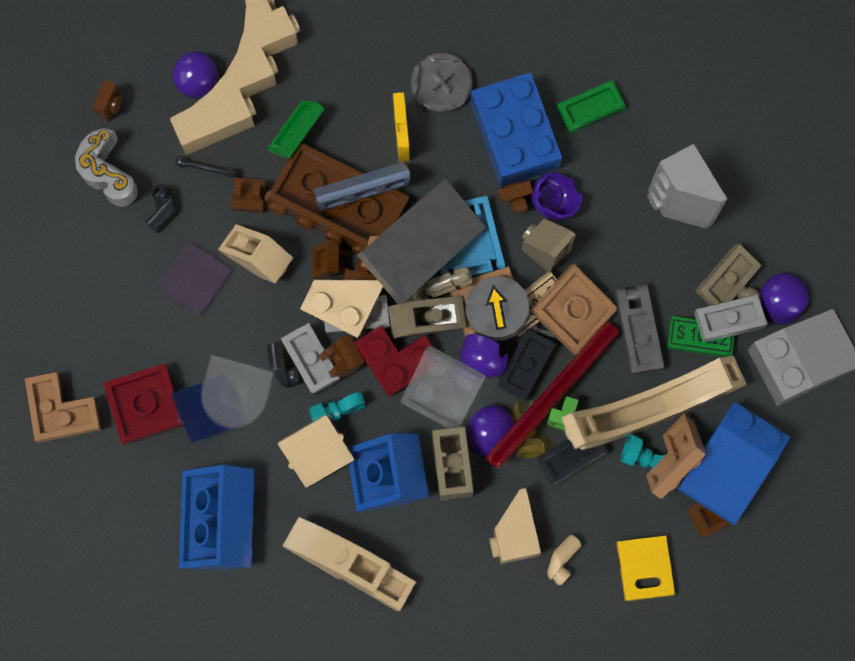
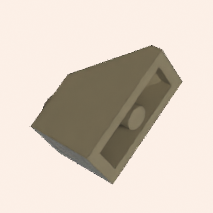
(547, 243)
(427, 316)

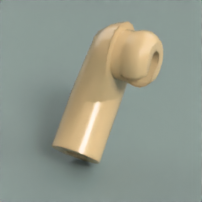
(560, 557)

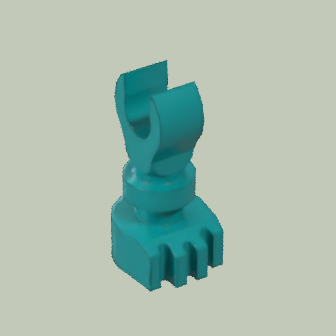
(347, 405)
(632, 452)

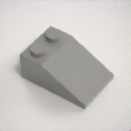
(803, 356)

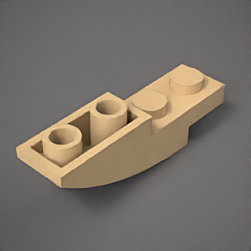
(349, 562)

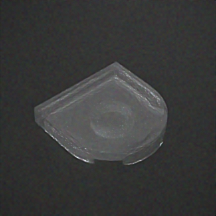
(234, 392)

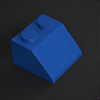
(388, 472)

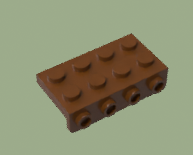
(346, 223)

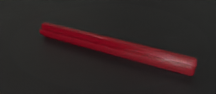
(552, 395)

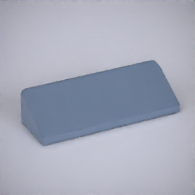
(362, 186)

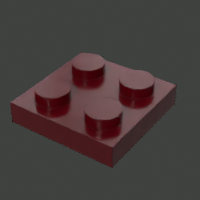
(142, 404)

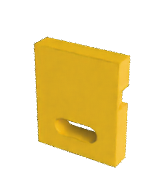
(401, 127)
(645, 560)

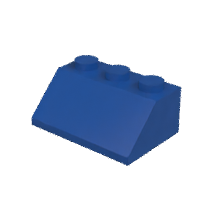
(216, 518)

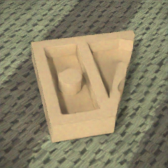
(343, 302)

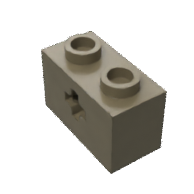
(452, 463)

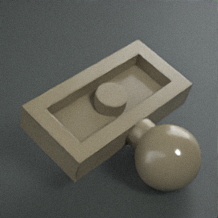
(730, 278)

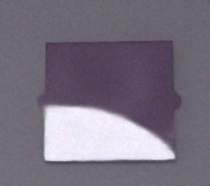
(194, 278)

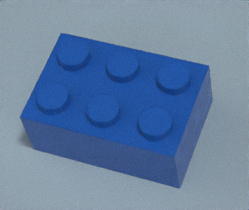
(515, 129)

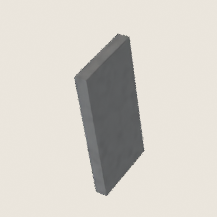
(421, 241)

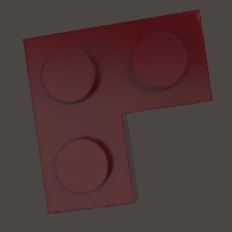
(390, 367)

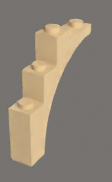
(228, 105)

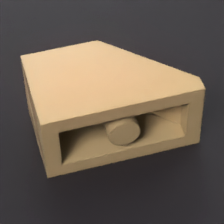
(256, 253)
(515, 533)

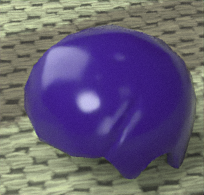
(195, 74)
(556, 196)
(783, 298)
(483, 355)
(488, 428)

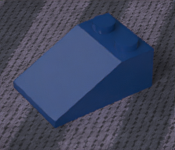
(735, 463)

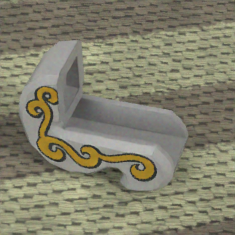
(101, 175)

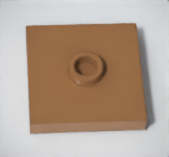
(573, 309)

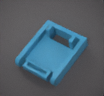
(481, 249)

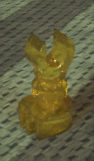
(529, 447)

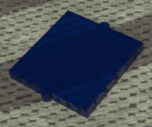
(193, 416)

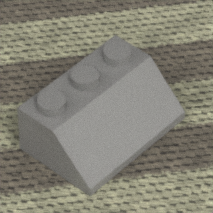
(686, 189)

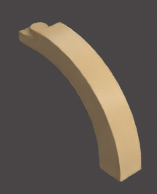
(654, 406)

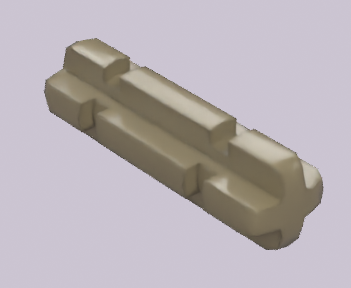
(444, 284)

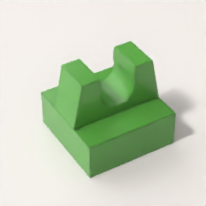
(555, 417)

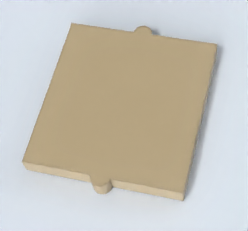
(316, 450)

